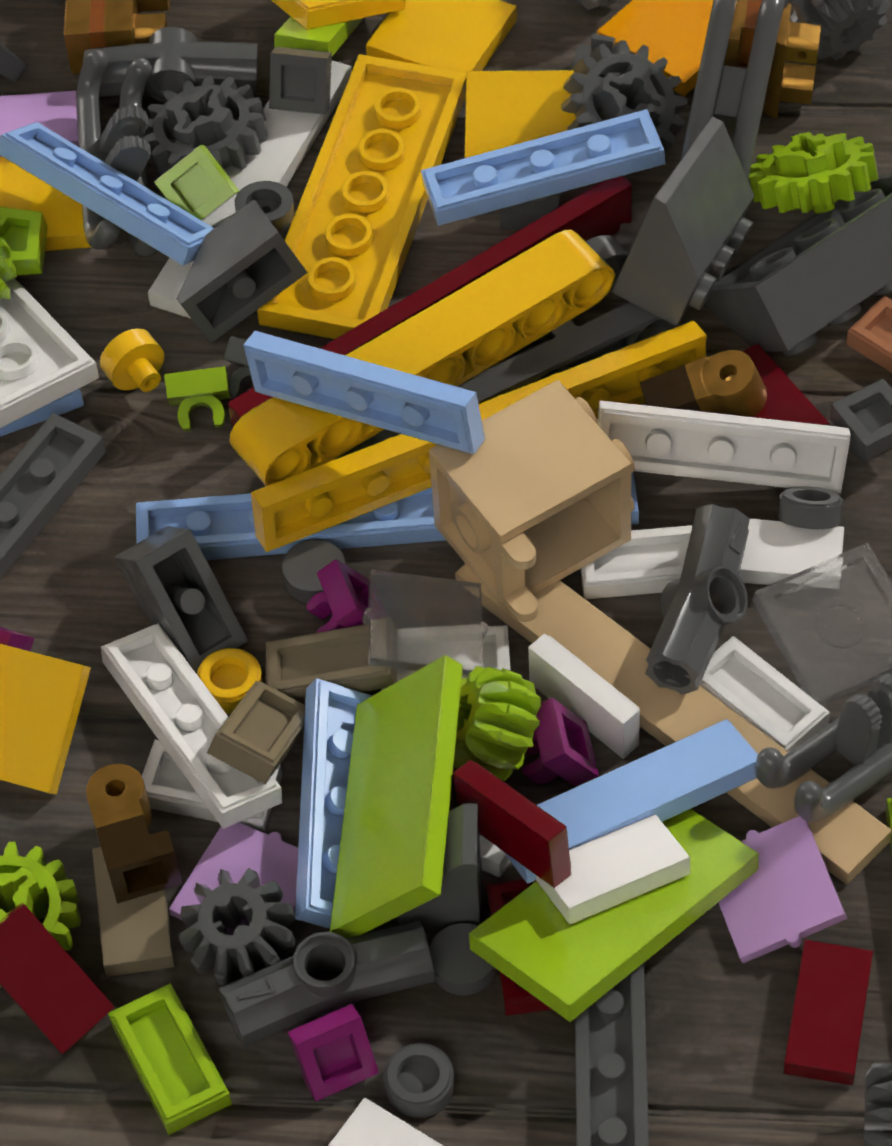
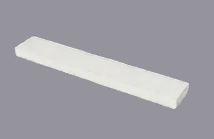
(282, 152)

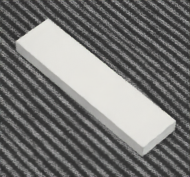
(728, 446)
(185, 722)

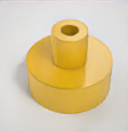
(133, 361)

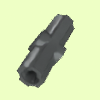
(179, 57)
(701, 600)
(289, 995)

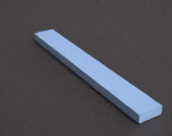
(227, 529)

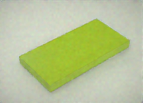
(397, 799)
(583, 961)

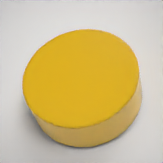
(229, 675)

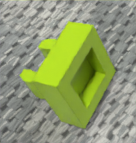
(197, 184)
(197, 389)

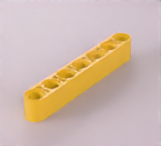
(441, 344)

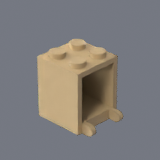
(533, 497)

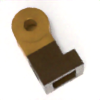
(711, 384)
(121, 816)

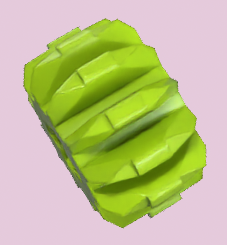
(495, 720)

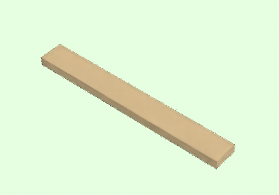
(845, 839)

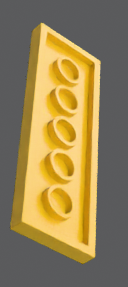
(366, 195)

